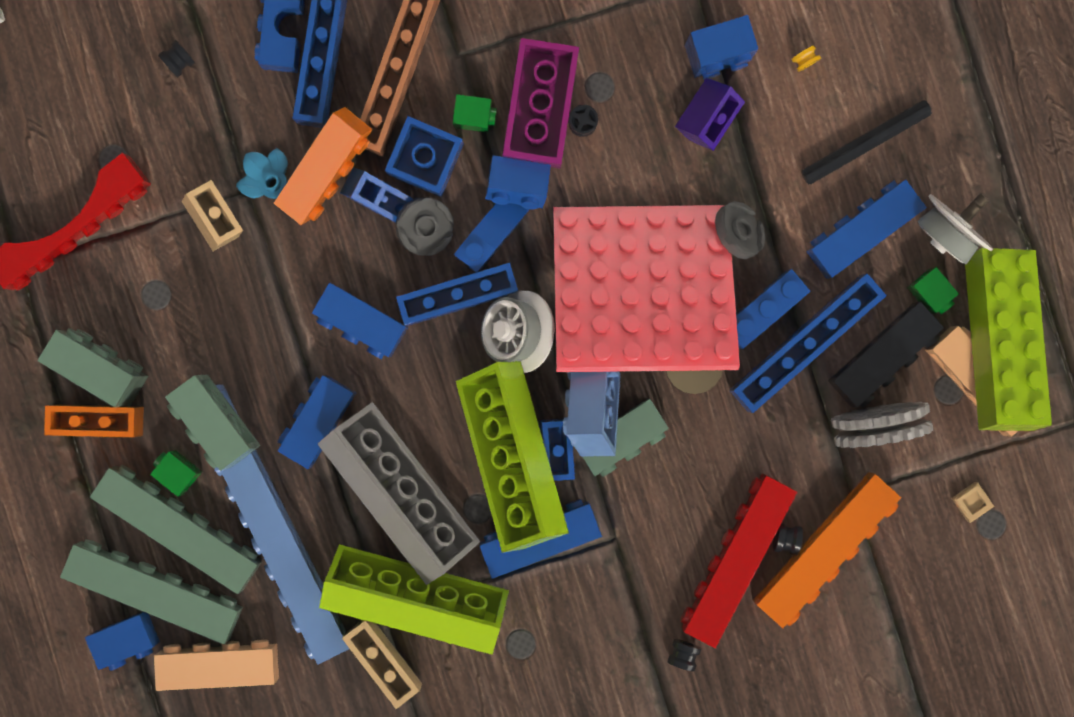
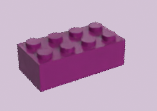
(541, 102)

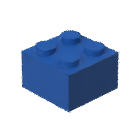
(721, 47)
(424, 156)

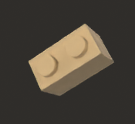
(212, 215)

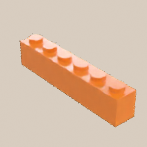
(827, 549)

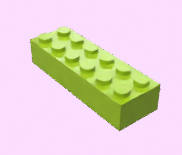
(1007, 340)
(511, 456)
(397, 597)

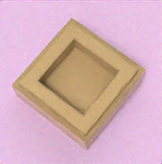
(972, 502)

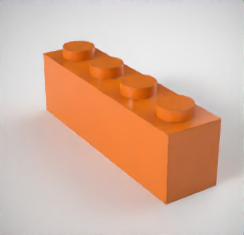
(323, 166)

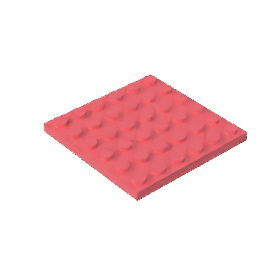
(643, 290)

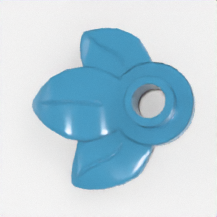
(261, 172)

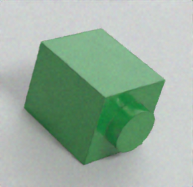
(473, 113)
(933, 291)
(175, 472)

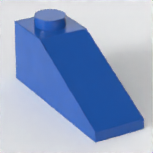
(374, 194)
(490, 235)

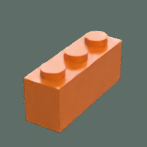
(93, 421)

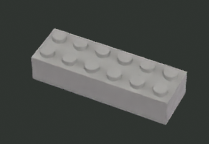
(399, 493)

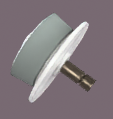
(952, 231)
(519, 330)

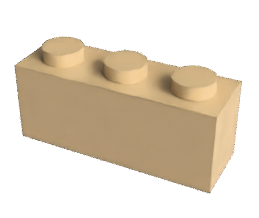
(382, 662)

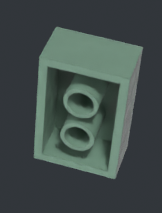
(93, 367)
(211, 422)

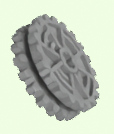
(882, 424)

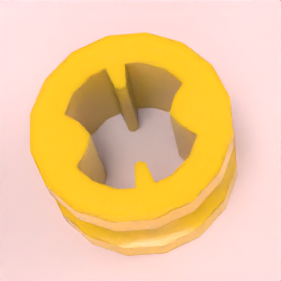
(806, 58)

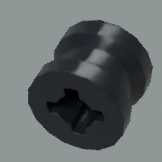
(176, 58)
(585, 115)
(788, 539)
(684, 655)

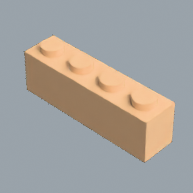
(955, 357)
(216, 666)

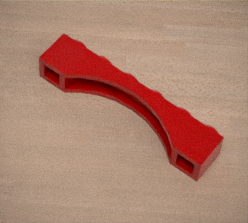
(115, 186)

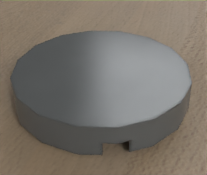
(424, 226)
(739, 230)

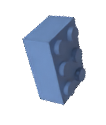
(592, 412)

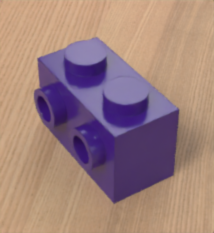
(710, 113)

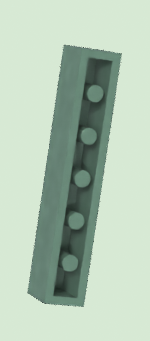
(176, 528)
(152, 591)

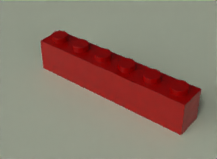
(738, 560)

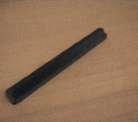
(866, 142)

